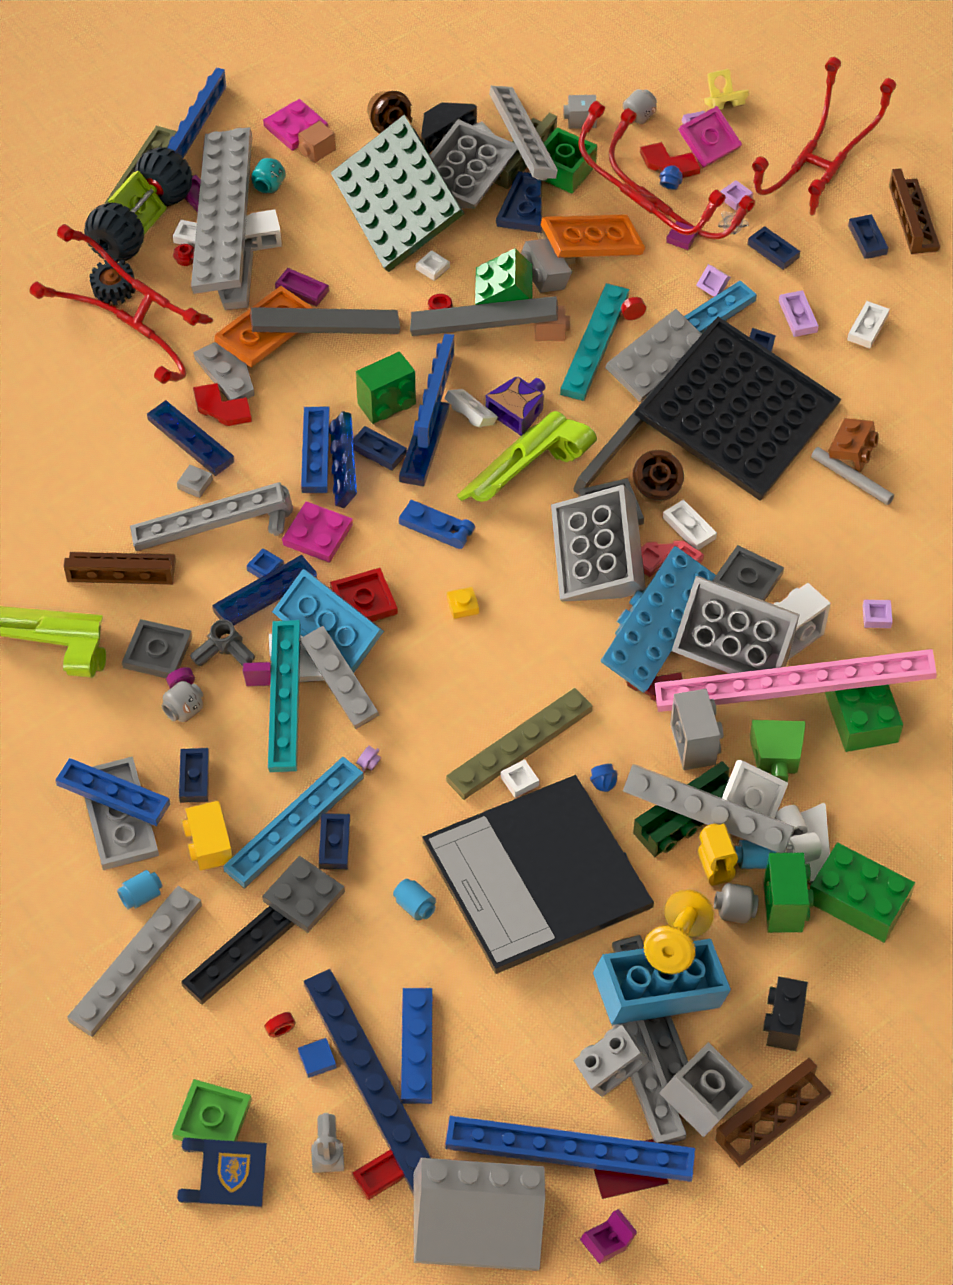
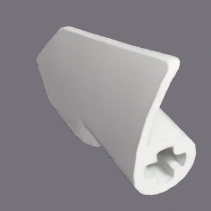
(809, 834)

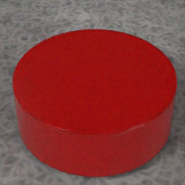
(439, 301)
(633, 308)
(280, 1024)

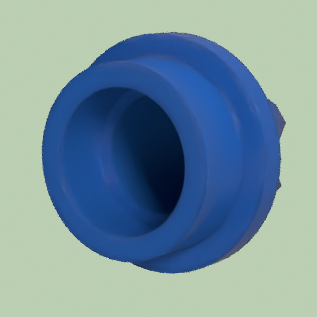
(671, 177)
(604, 777)

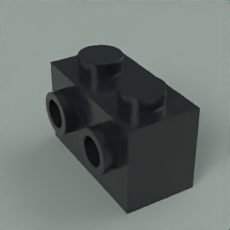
(787, 1013)

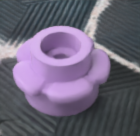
(369, 758)

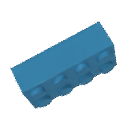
(639, 992)

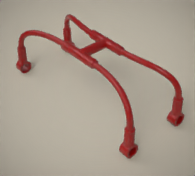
(818, 186)
(646, 198)
(190, 315)

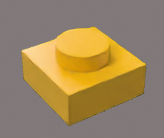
(462, 602)

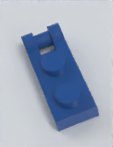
(436, 524)

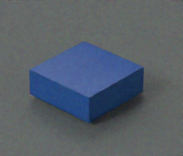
(264, 563)
(317, 1058)

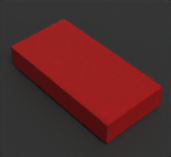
(378, 1175)

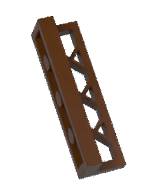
(909, 217)
(120, 568)
(767, 1102)

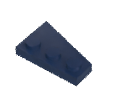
(522, 205)

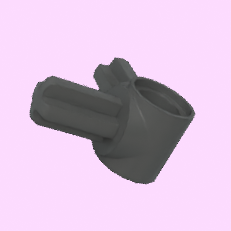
(229, 645)

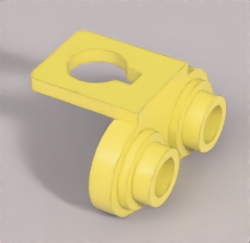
(719, 99)

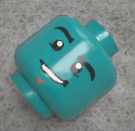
(268, 175)

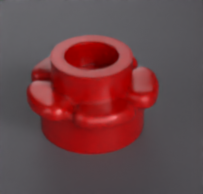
(184, 254)

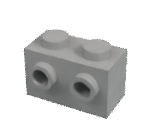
(548, 270)
(611, 1060)

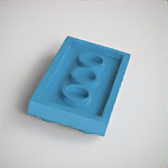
(320, 606)

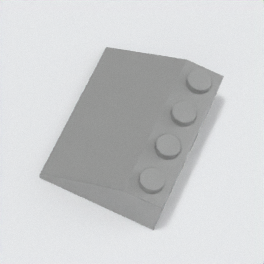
(471, 161)
(598, 546)
(734, 629)
(478, 1214)

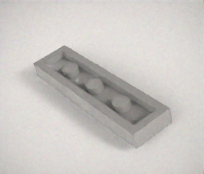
(339, 677)

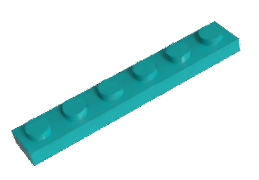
(594, 342)
(284, 696)

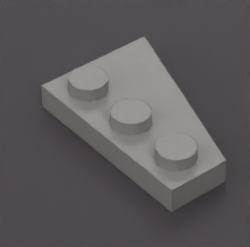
(239, 297)
(225, 370)

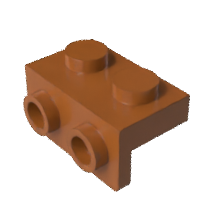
(854, 442)

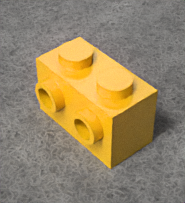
(208, 835)

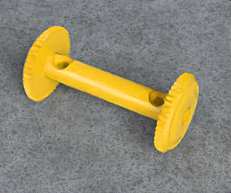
(671, 947)

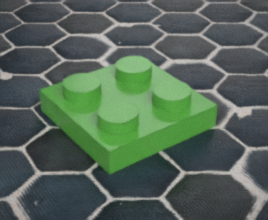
(211, 1113)

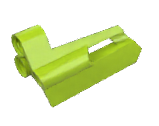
(561, 436)
(69, 629)

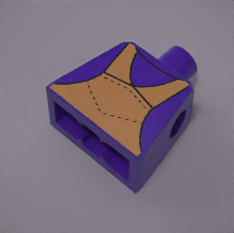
(517, 403)

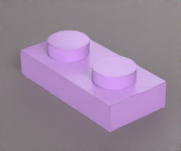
(798, 313)

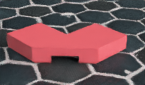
(655, 554)

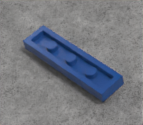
(315, 450)
(113, 791)
(416, 1046)

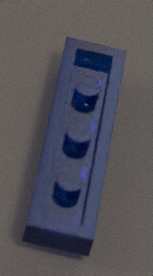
(190, 438)
(343, 459)
(419, 459)
(261, 592)

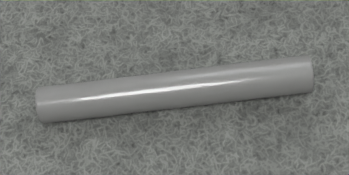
(853, 476)

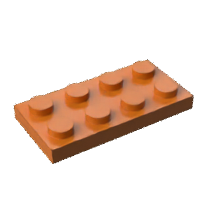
(592, 235)
(254, 346)

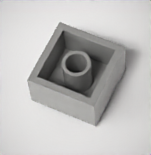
(696, 729)
(705, 1089)

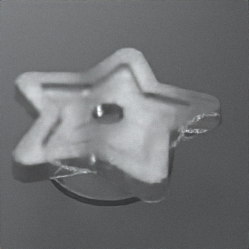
(726, 222)

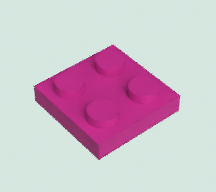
(291, 121)
(710, 136)
(317, 531)

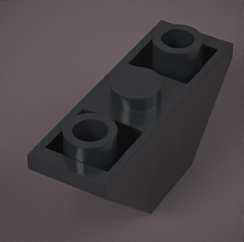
(441, 119)

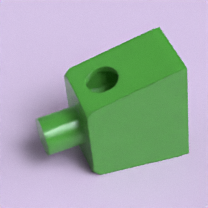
(777, 746)

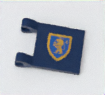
(230, 1172)

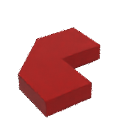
(657, 159)
(227, 412)

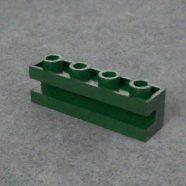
(662, 828)

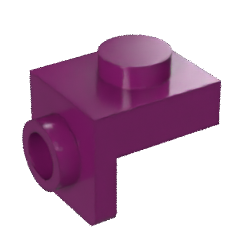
(609, 1237)

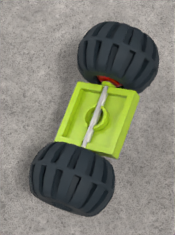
(158, 181)

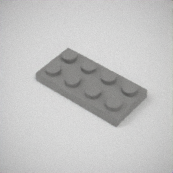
(653, 354)
(118, 835)

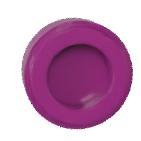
(181, 674)

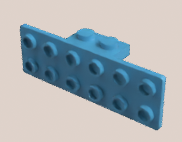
(653, 621)

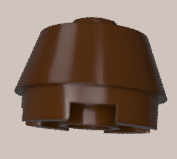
(387, 108)
(658, 475)

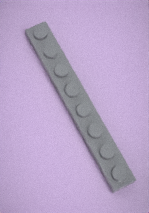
(523, 132)

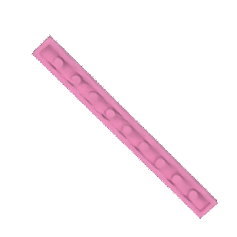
(804, 678)

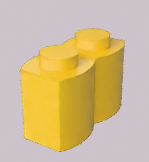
(717, 854)

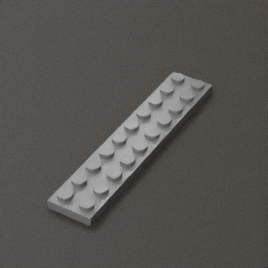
(222, 211)

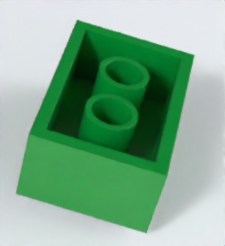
(865, 716)
(861, 892)

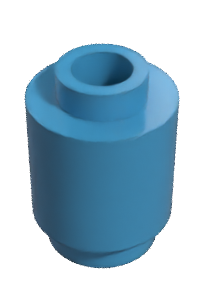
(752, 855)
(139, 889)
(414, 899)

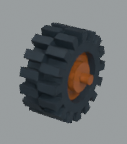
(109, 284)

